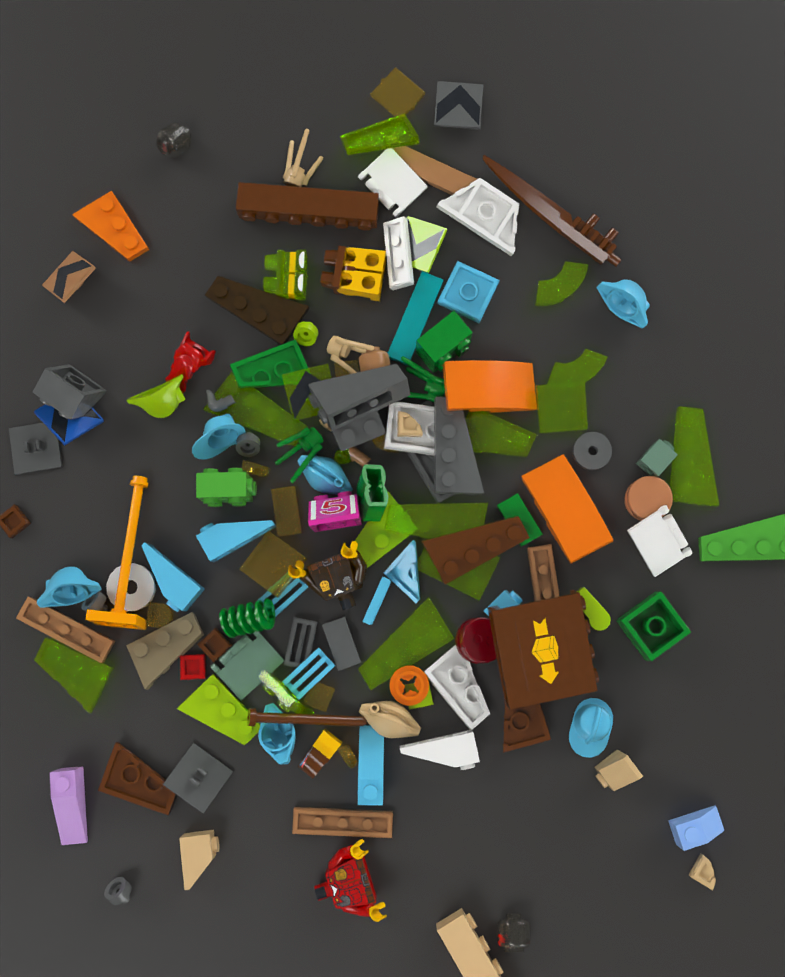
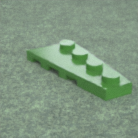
(747, 542)

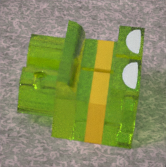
(290, 274)

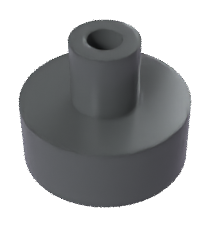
(248, 444)
(95, 602)
(118, 891)

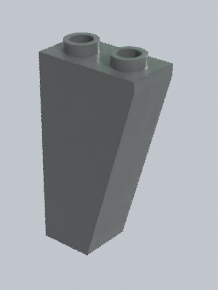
(357, 394)

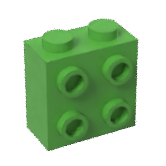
(225, 487)

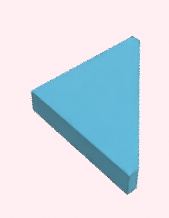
(405, 573)

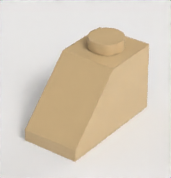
(617, 771)
(196, 854)

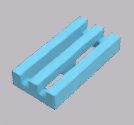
(290, 599)
(377, 601)
(293, 688)

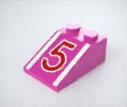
(334, 513)

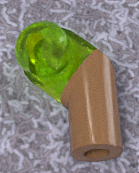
(350, 455)

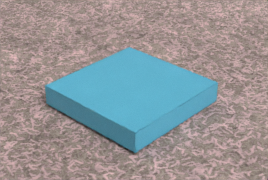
(468, 292)

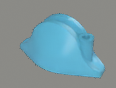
(626, 301)
(325, 475)
(67, 588)
(277, 738)

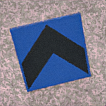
(67, 429)

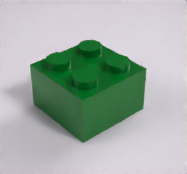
(444, 342)
(653, 626)

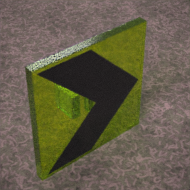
(298, 389)

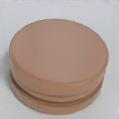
(647, 496)

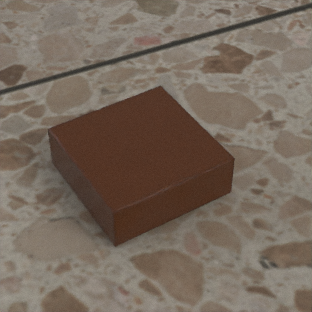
(13, 521)
(214, 644)

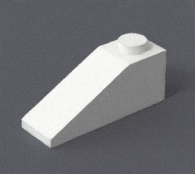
(451, 750)

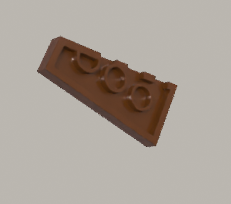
(467, 549)

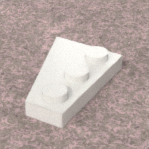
(457, 685)

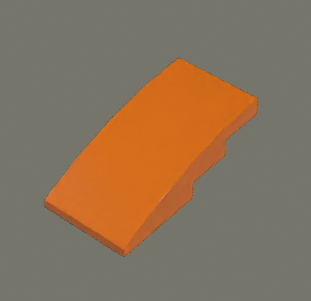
(489, 386)
(567, 508)

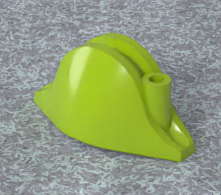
(160, 400)

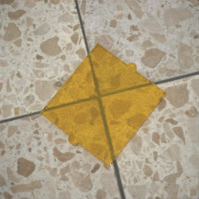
(397, 93)

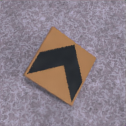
(68, 276)

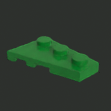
(268, 366)

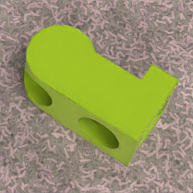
(595, 614)

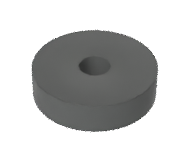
(599, 443)

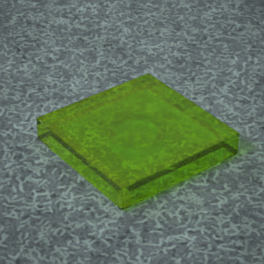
(561, 407)

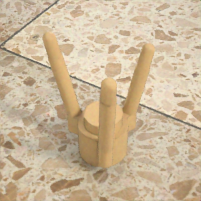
(294, 174)
(341, 348)

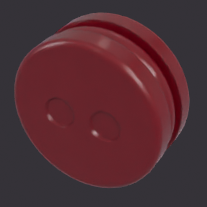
(476, 641)

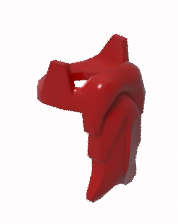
(188, 360)

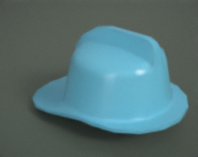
(217, 436)
(590, 727)

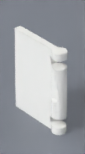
(393, 181)
(659, 541)

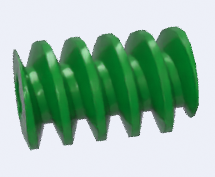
(247, 619)

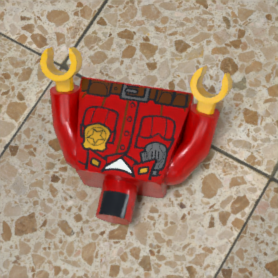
(351, 883)

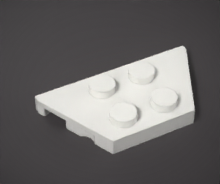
(485, 213)

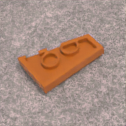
(111, 223)

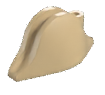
(390, 719)

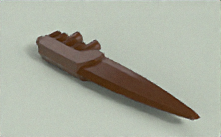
(576, 231)

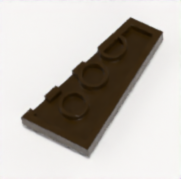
(262, 310)

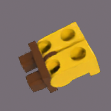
(356, 272)

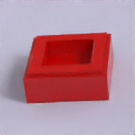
(193, 667)

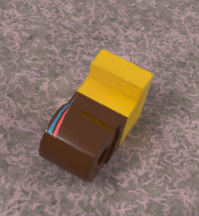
(319, 753)

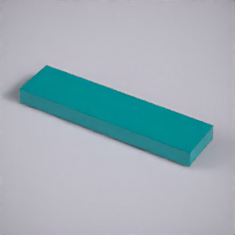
(415, 317)

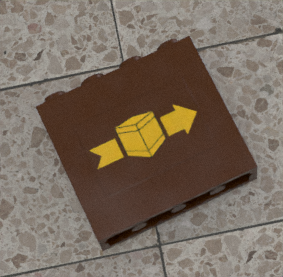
(543, 650)

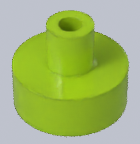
(305, 333)

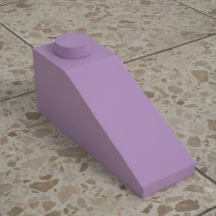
(69, 804)

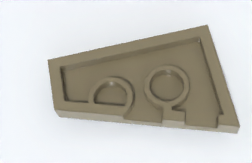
(162, 647)

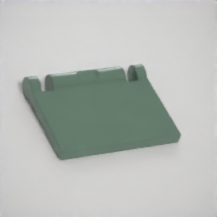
(246, 662)

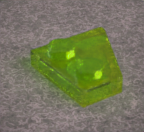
(287, 699)

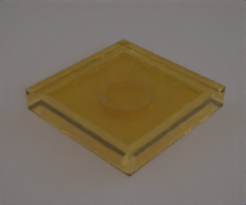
(270, 563)

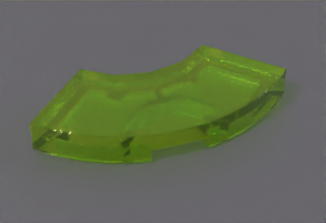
(562, 286)
(579, 370)

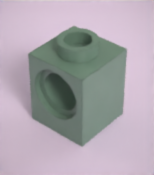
(657, 458)

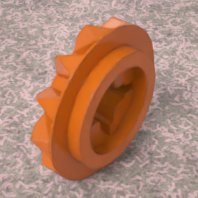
(411, 697)

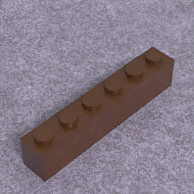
(307, 205)

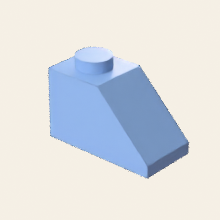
(696, 828)

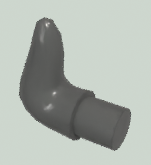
(218, 405)

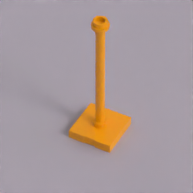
(118, 615)

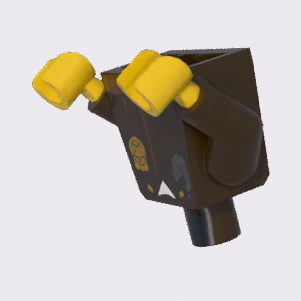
(334, 575)

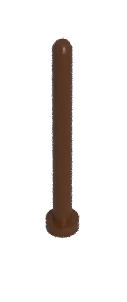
(286, 718)

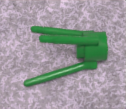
(434, 385)
(309, 440)

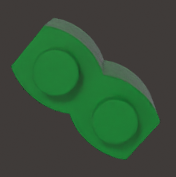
(372, 492)

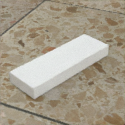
(398, 253)

